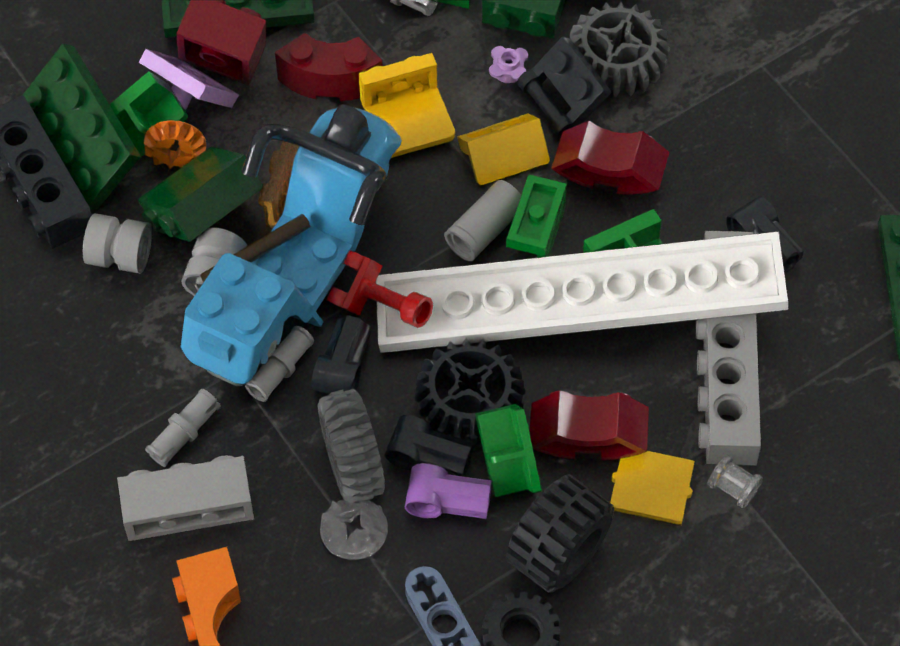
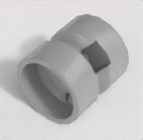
(112, 242)
(206, 253)

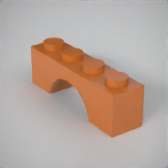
(210, 591)

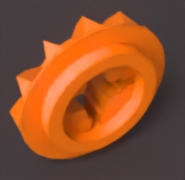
(162, 136)

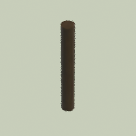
(270, 241)

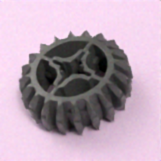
(622, 46)
(351, 446)

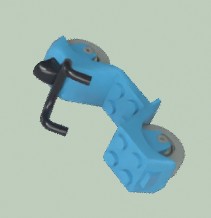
(332, 182)

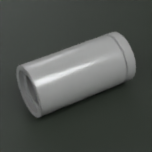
(483, 220)

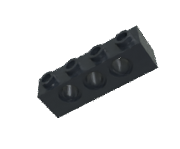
(69, 213)

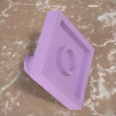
(188, 80)

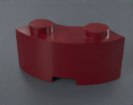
(324, 68)
(611, 159)
(584, 424)

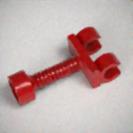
(413, 309)

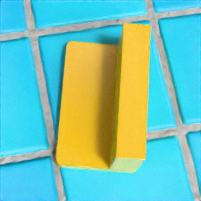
(505, 148)

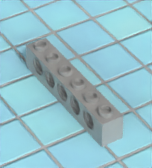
(741, 400)

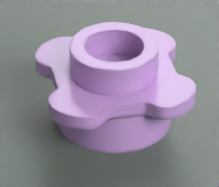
(508, 72)

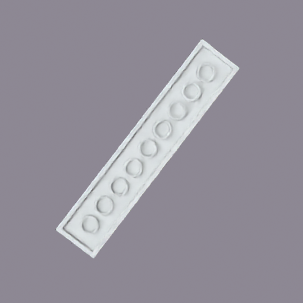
(589, 291)

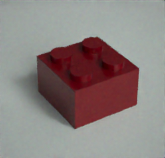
(222, 39)

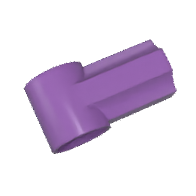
(436, 492)

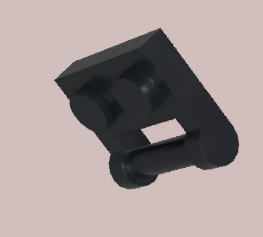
(572, 78)

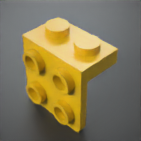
(409, 101)

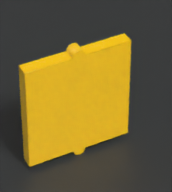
(653, 486)

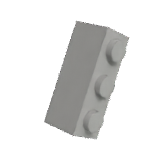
(185, 497)

